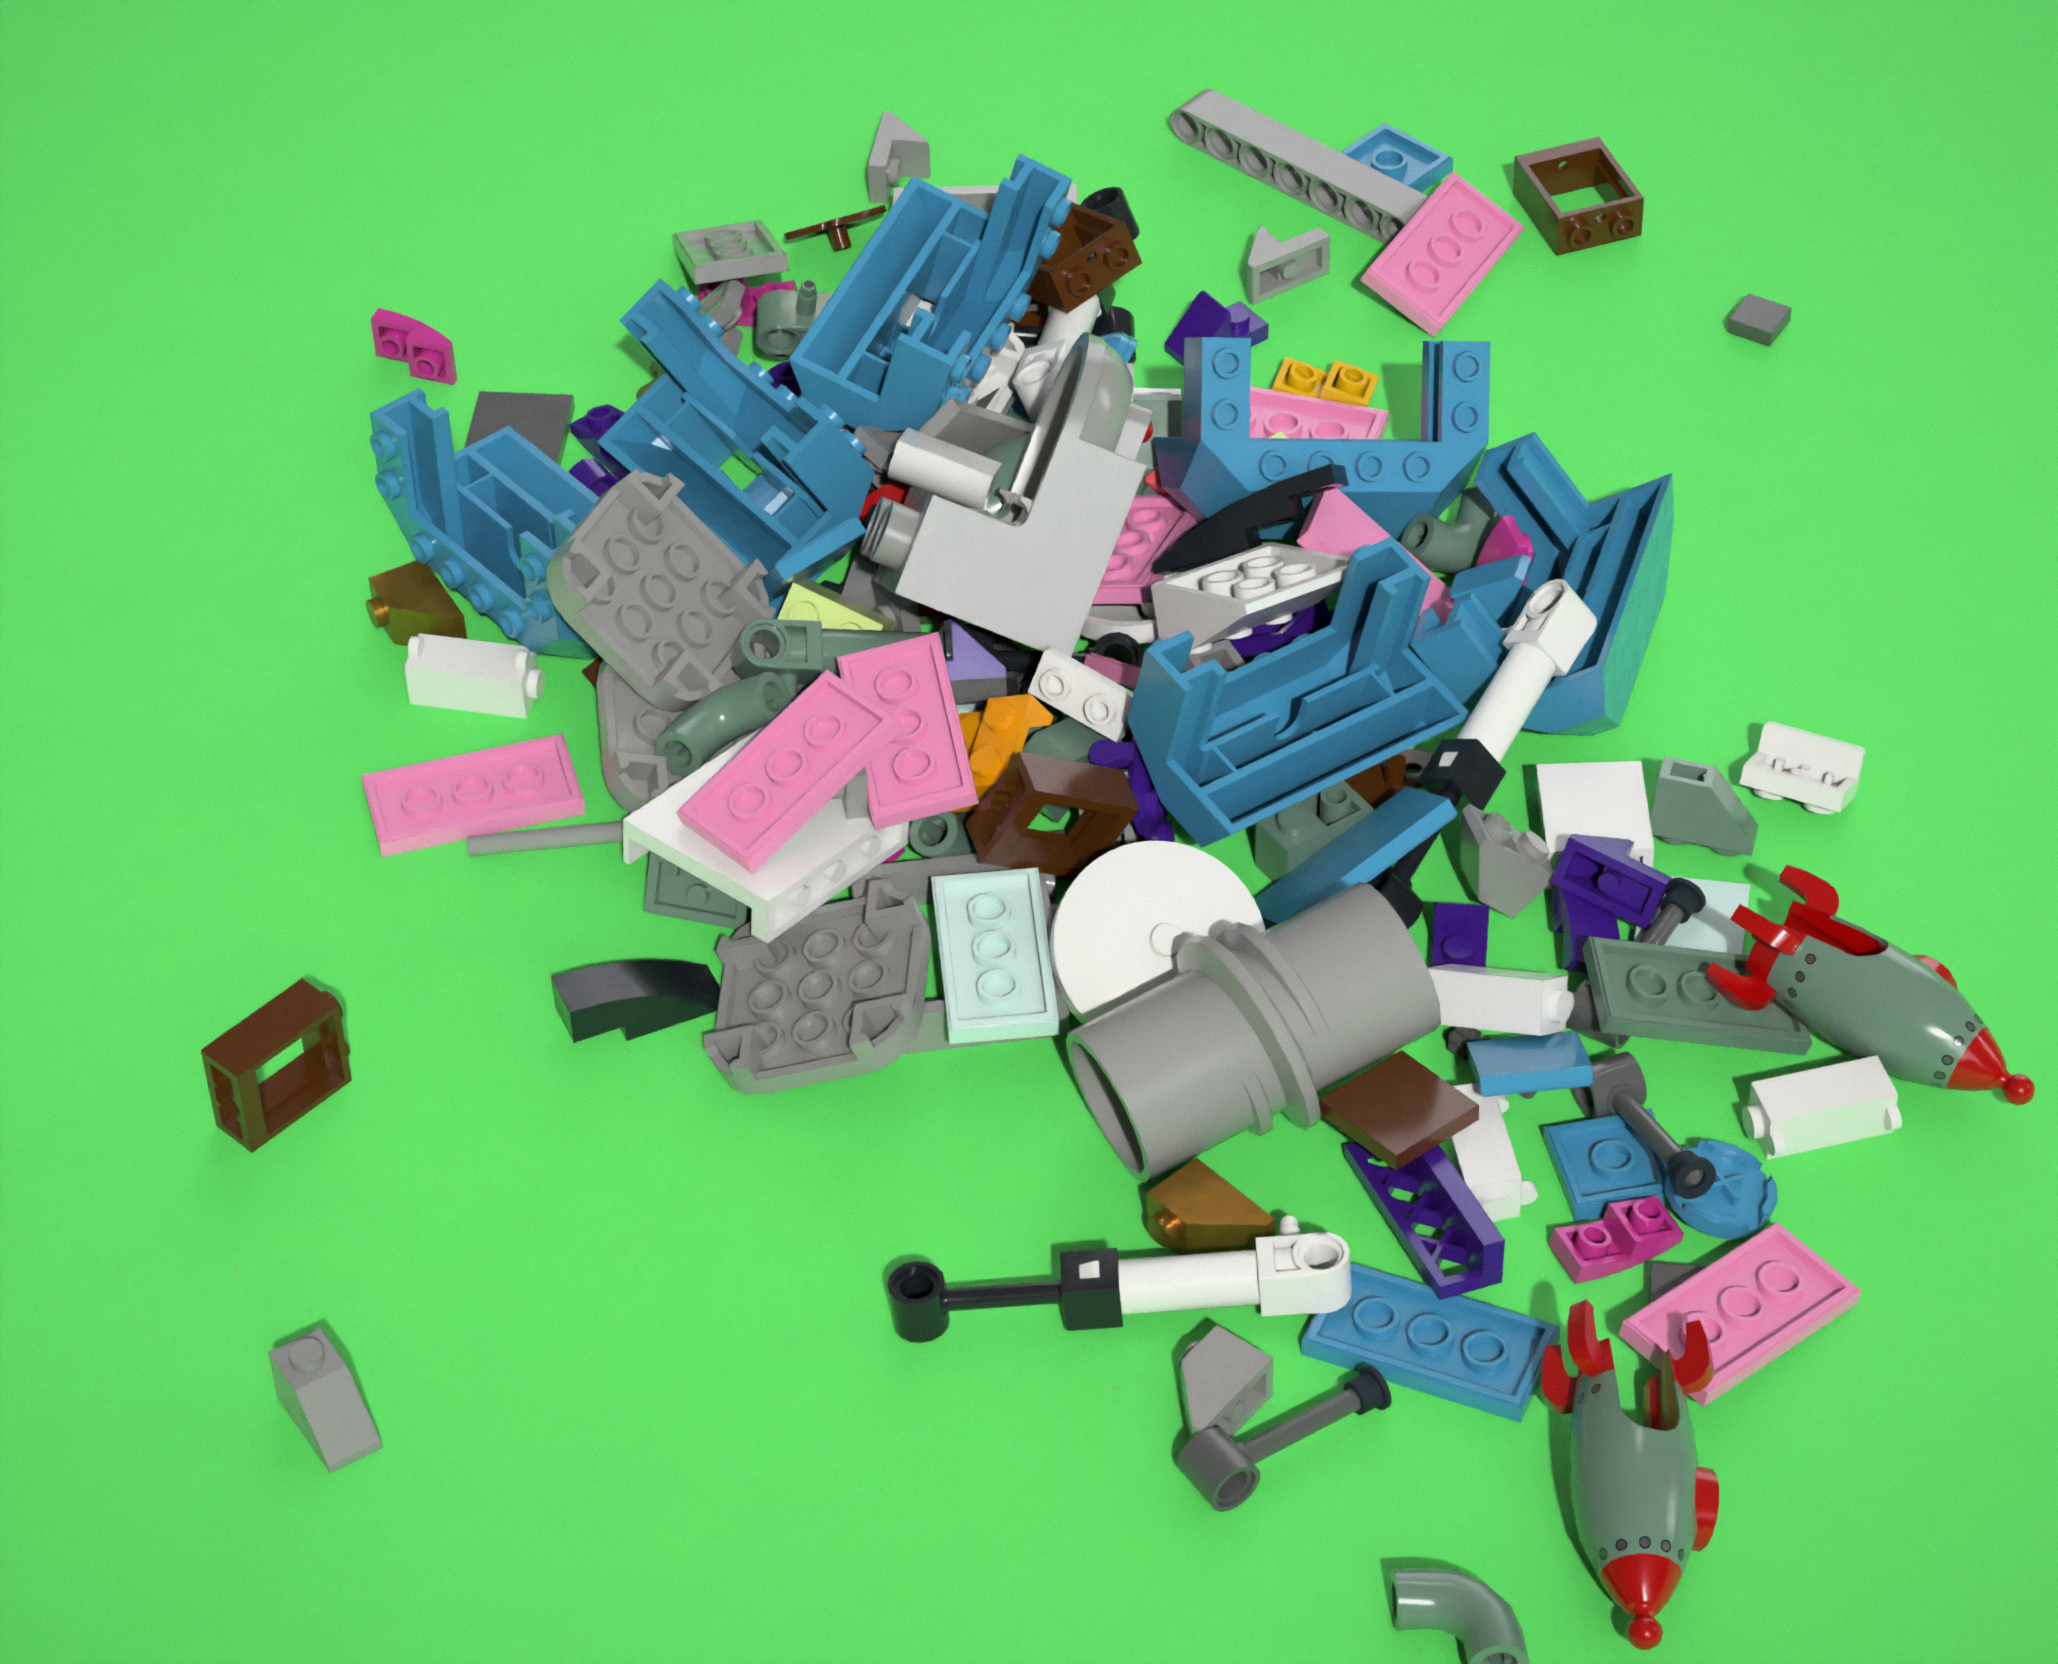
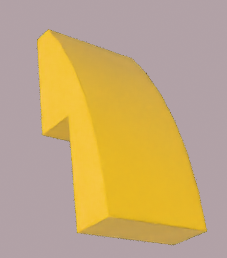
(1343, 383)

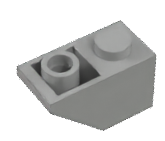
(1502, 862)

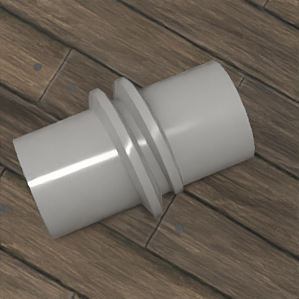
(1253, 1030)

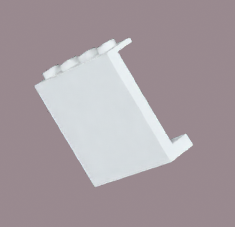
(793, 882)

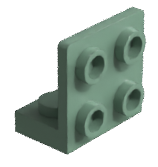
(685, 896)

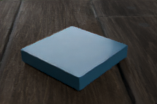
(1401, 157)
(813, 557)
(1529, 1064)
(1603, 1164)

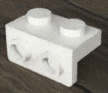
(1082, 694)
(1804, 768)

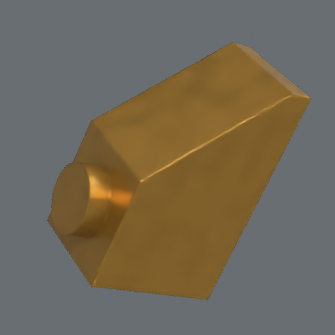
(411, 603)
(1204, 1213)

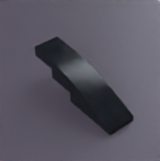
(1239, 524)

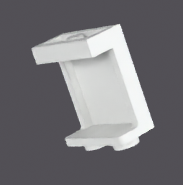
(1593, 801)

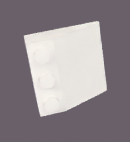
(1245, 592)

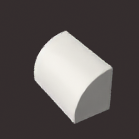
(943, 469)

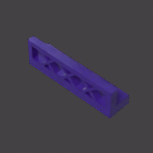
(1443, 1204)

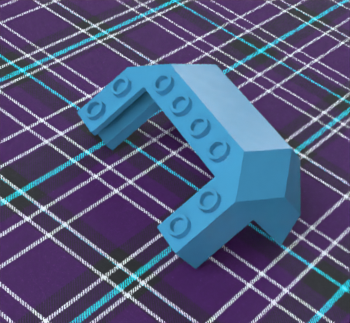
(954, 255)
(720, 406)
(1386, 477)
(482, 516)
(1606, 552)
(1294, 718)

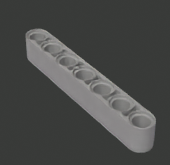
(1296, 165)

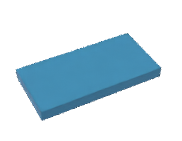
(1358, 853)
(1435, 1345)

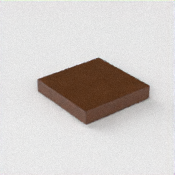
(1399, 1110)

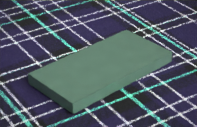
(1665, 996)

